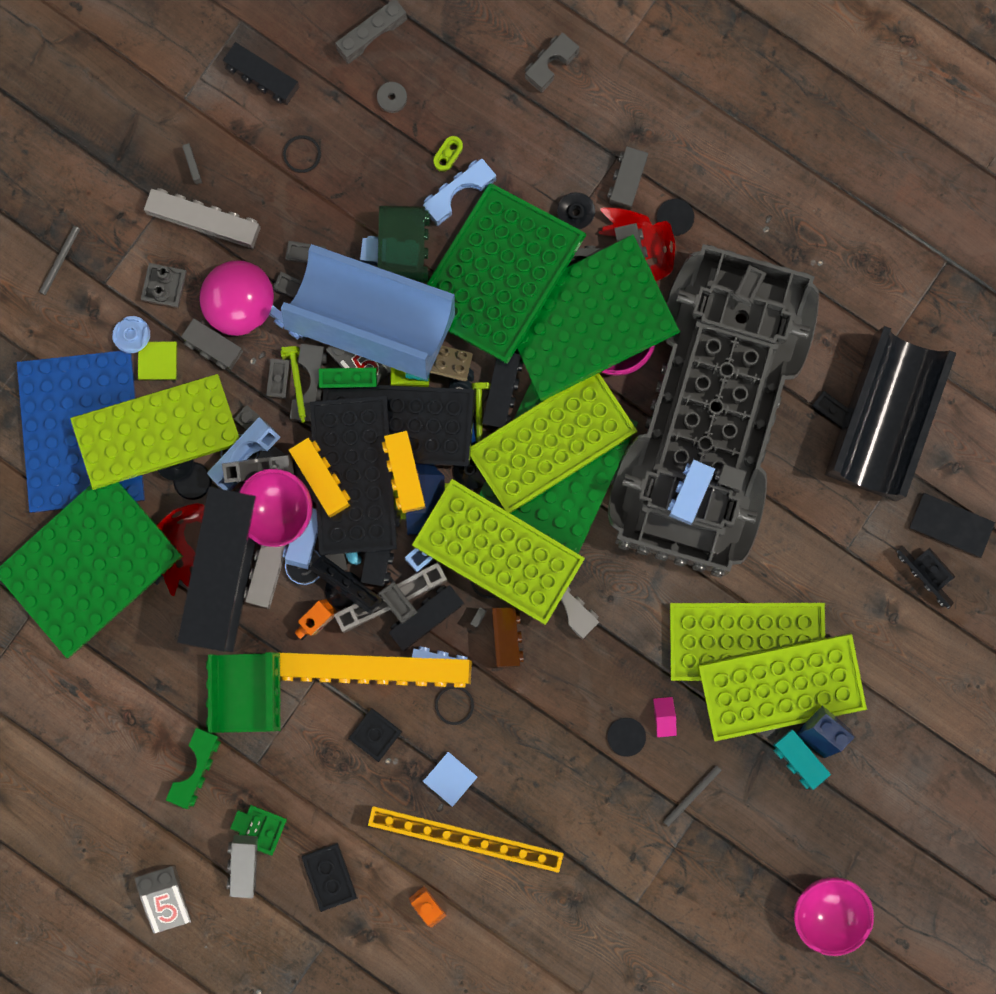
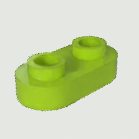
(448, 154)

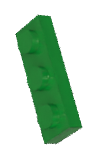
(347, 377)

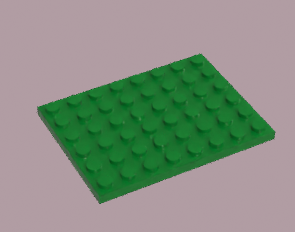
(504, 270)
(595, 319)
(571, 505)
(88, 565)

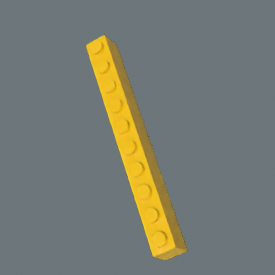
(375, 669)
(465, 839)

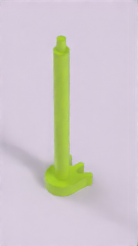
(292, 353)
(479, 387)

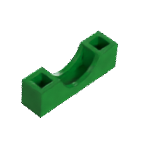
(203, 746)

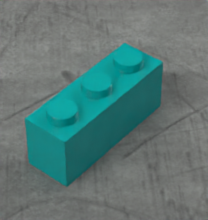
(801, 760)

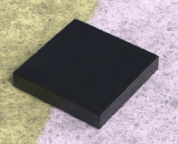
(375, 735)

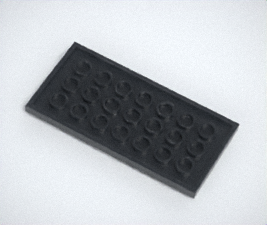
(435, 419)
(351, 441)

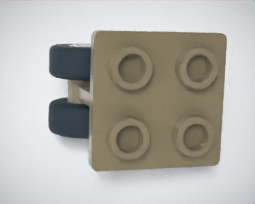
(456, 365)

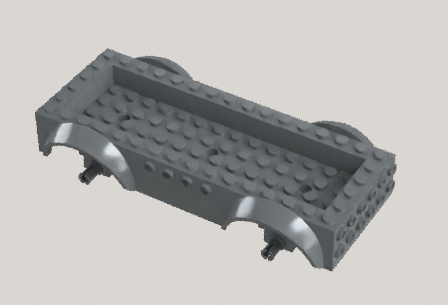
(724, 366)

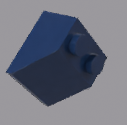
(825, 733)

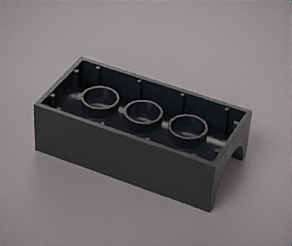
(889, 416)
(219, 572)

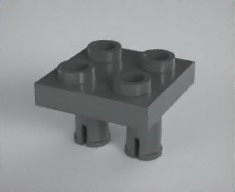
(163, 285)

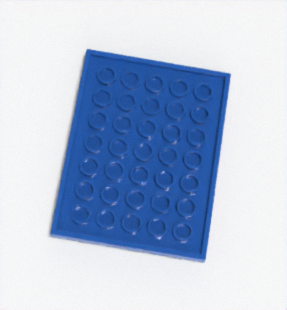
(50, 396)

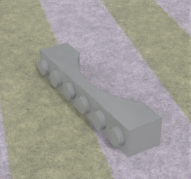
(411, 588)
(579, 618)

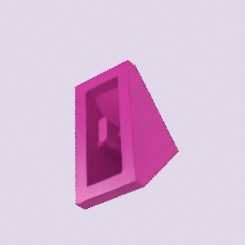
(665, 717)

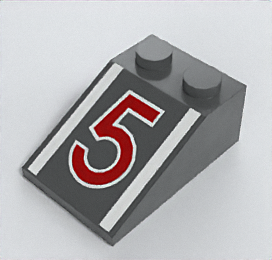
(349, 360)
(163, 899)

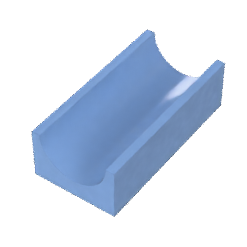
(370, 312)

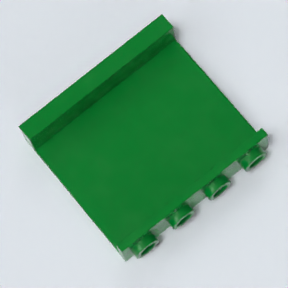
(243, 693)

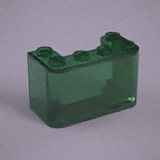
(403, 241)

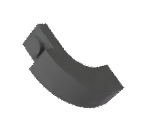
(244, 469)

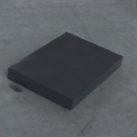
(329, 877)

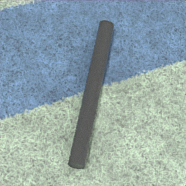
(59, 260)
(692, 795)

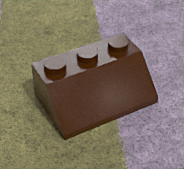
(507, 637)

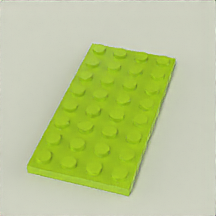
(155, 431)
(551, 442)
(498, 552)
(729, 630)
(782, 686)

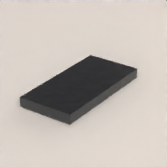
(952, 525)

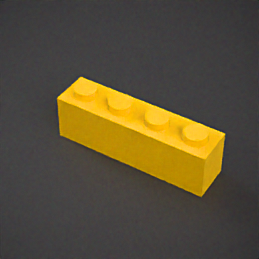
(404, 472)
(319, 477)

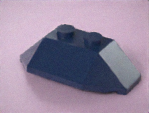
(432, 488)

